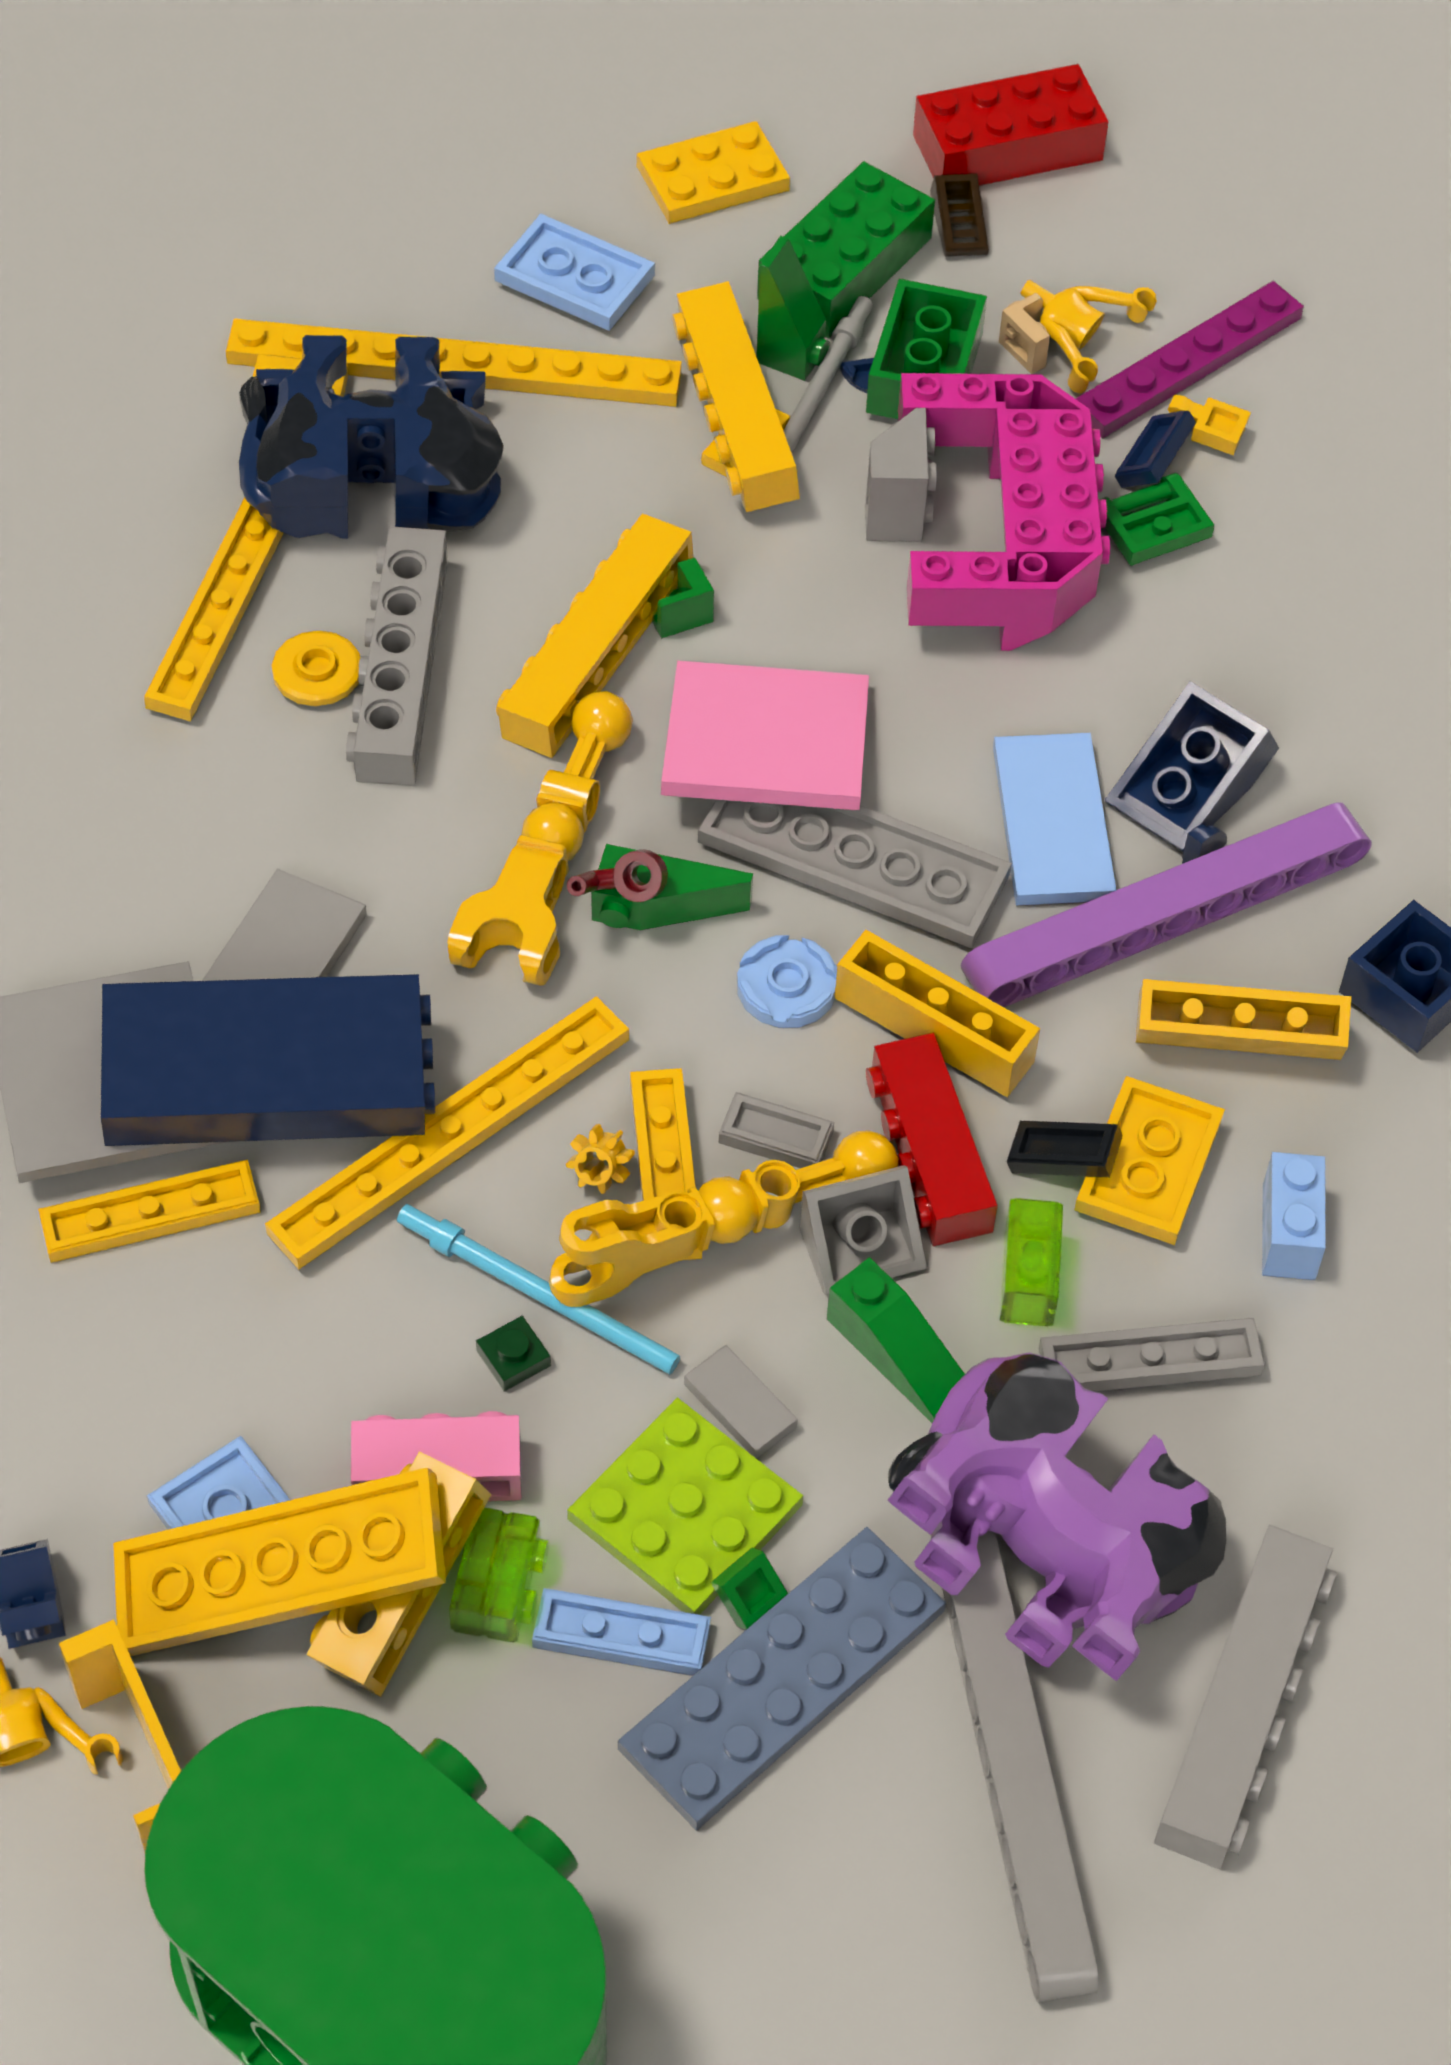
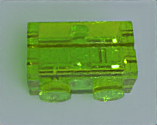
(1031, 1262)
(496, 1576)

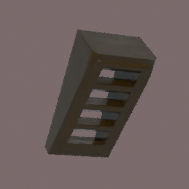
(959, 188)

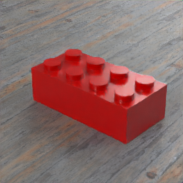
(1012, 126)

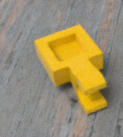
(1216, 424)

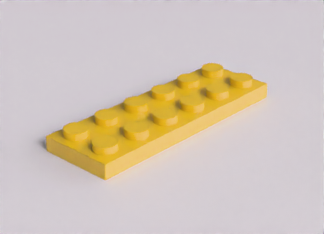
(279, 1562)

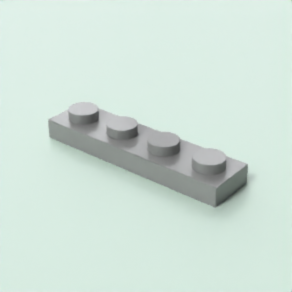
(1159, 1354)

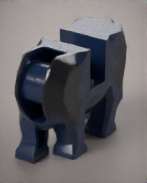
(422, 437)

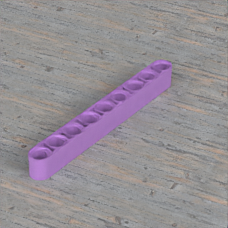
(1166, 905)

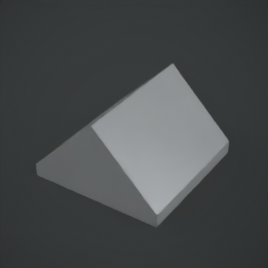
(859, 1221)

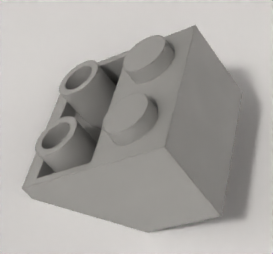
(900, 480)

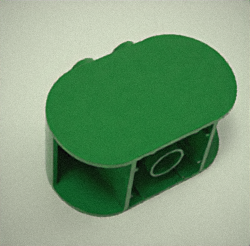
(365, 1907)

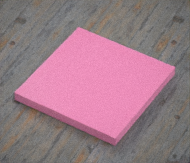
(766, 735)

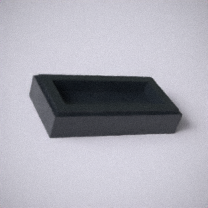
(1064, 1148)

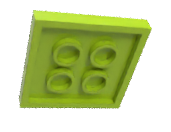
(684, 1506)

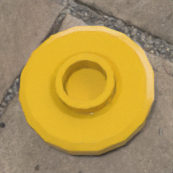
(316, 668)

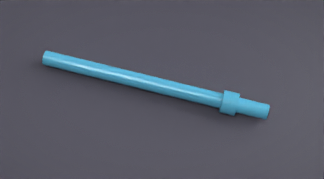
(451, 1240)

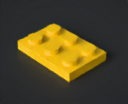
(712, 172)
(1156, 1162)

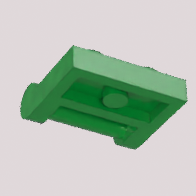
(1159, 527)

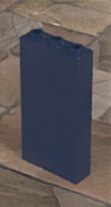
(264, 1060)

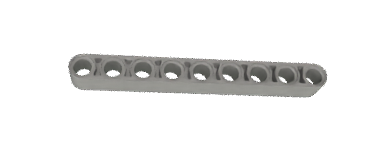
(1021, 1785)

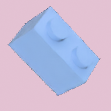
(1293, 1216)

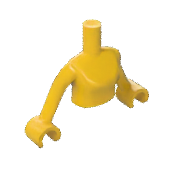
(1074, 321)
(23, 1731)

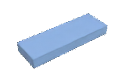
(621, 1632)

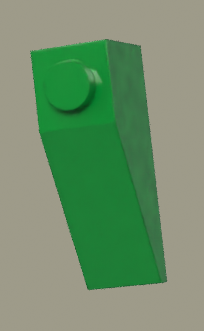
(788, 315)
(691, 894)
(893, 1336)

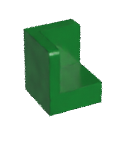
(688, 605)

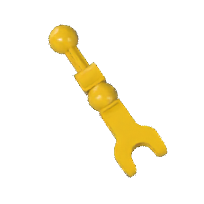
(523, 899)
(639, 1236)

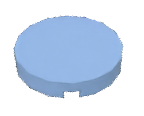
(786, 981)

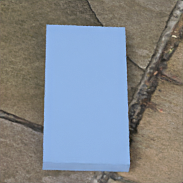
(1053, 818)

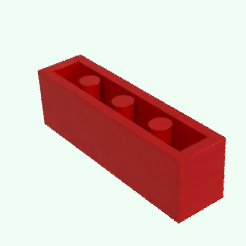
(932, 1139)

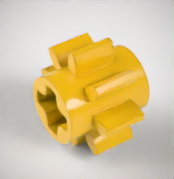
(592, 1169)

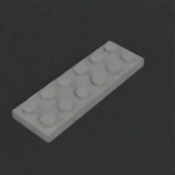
(866, 861)

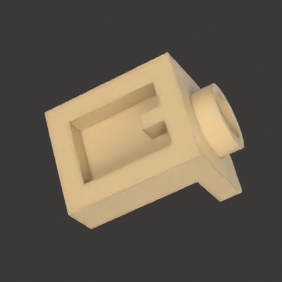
(1024, 334)

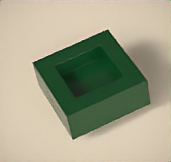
(513, 1353)

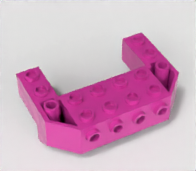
(1052, 515)

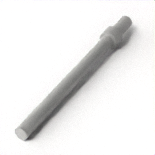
(845, 338)

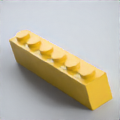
(736, 397)
(594, 635)

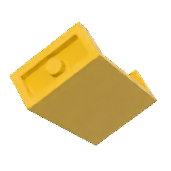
(102, 1668)

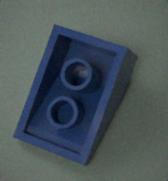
(1192, 766)

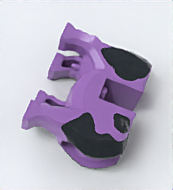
(1104, 1553)

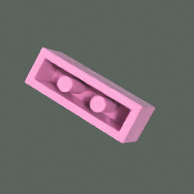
(478, 1446)

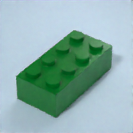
(859, 238)

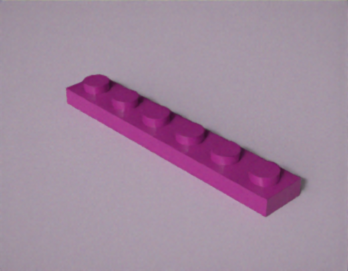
(1190, 357)

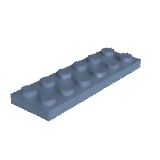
(780, 1677)

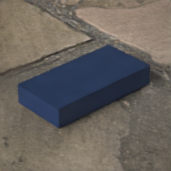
(1155, 449)

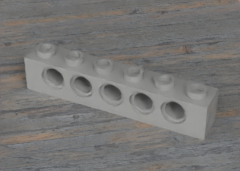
(399, 657)

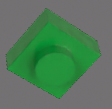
(749, 1588)

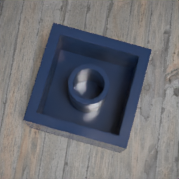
(1404, 976)

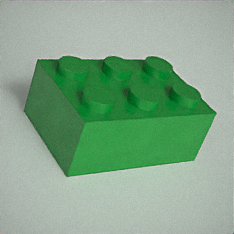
(924, 333)

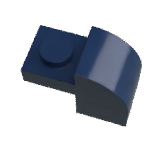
(29, 1595)

